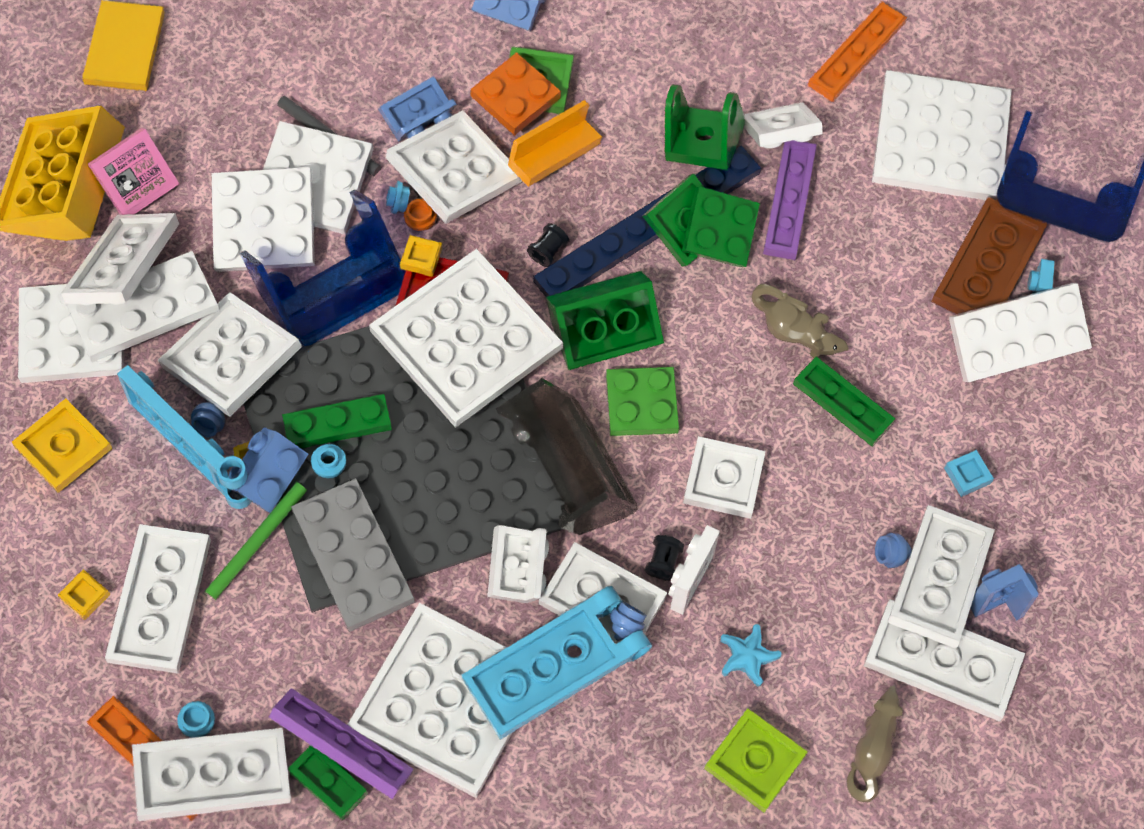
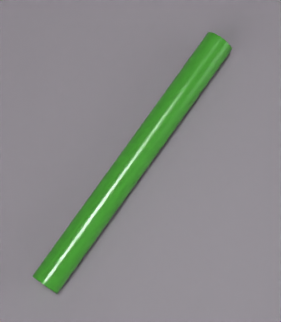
(255, 541)

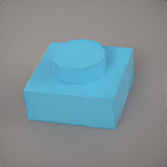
(1041, 278)
(968, 473)

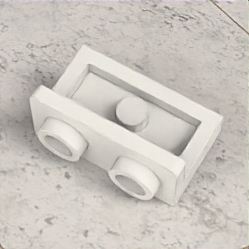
(517, 564)

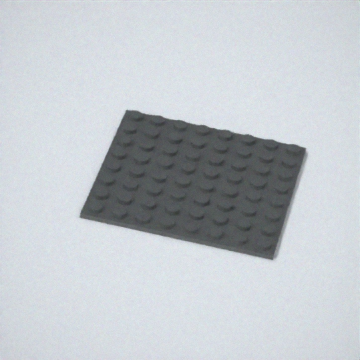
(424, 480)

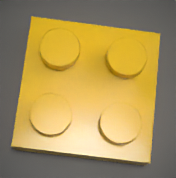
(61, 445)

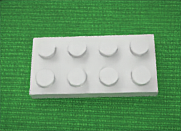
(120, 259)
(163, 300)
(1020, 332)
(941, 576)
(158, 599)
(973, 675)
(210, 774)

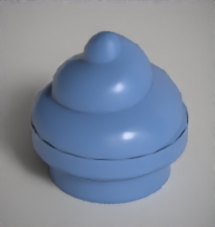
(207, 419)
(892, 550)
(626, 620)

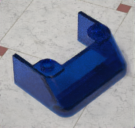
(1099, 220)
(341, 291)

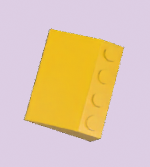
(49, 180)

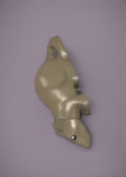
(791, 322)
(875, 747)

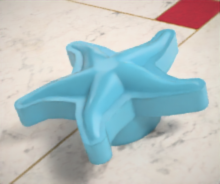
(748, 655)

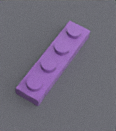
(790, 200)
(341, 743)

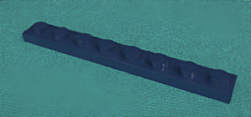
(633, 233)

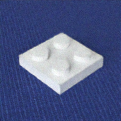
(782, 124)
(724, 477)
(688, 576)

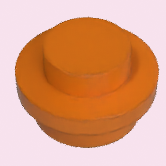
(419, 215)

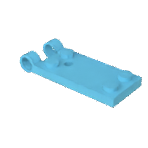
(202, 454)
(541, 674)

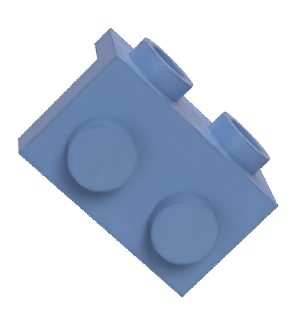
(514, 12)
(416, 109)
(270, 468)
(1008, 587)

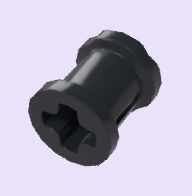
(548, 244)
(664, 557)

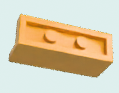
(553, 144)

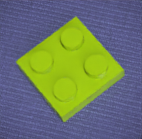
(755, 760)

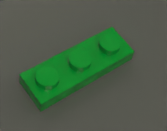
(844, 401)
(337, 421)

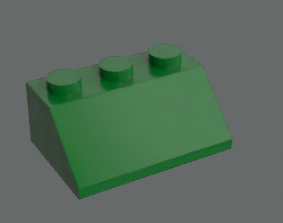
(606, 319)

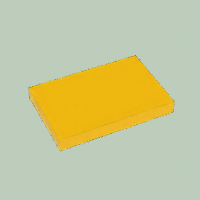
(123, 45)

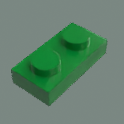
(328, 782)

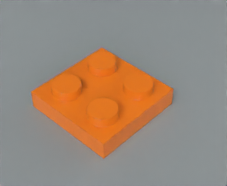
(515, 93)

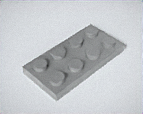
(352, 555)

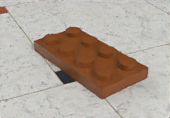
(989, 259)

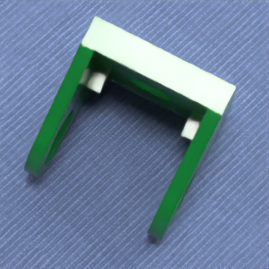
(687, 124)

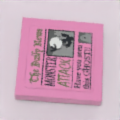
(133, 173)

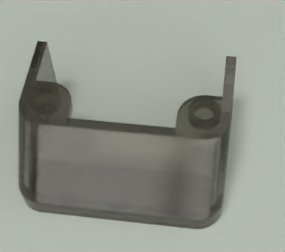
(572, 456)

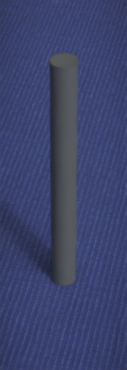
(313, 123)

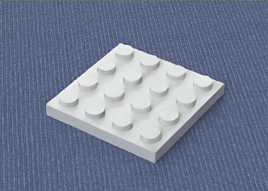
(941, 135)
(466, 337)
(424, 707)

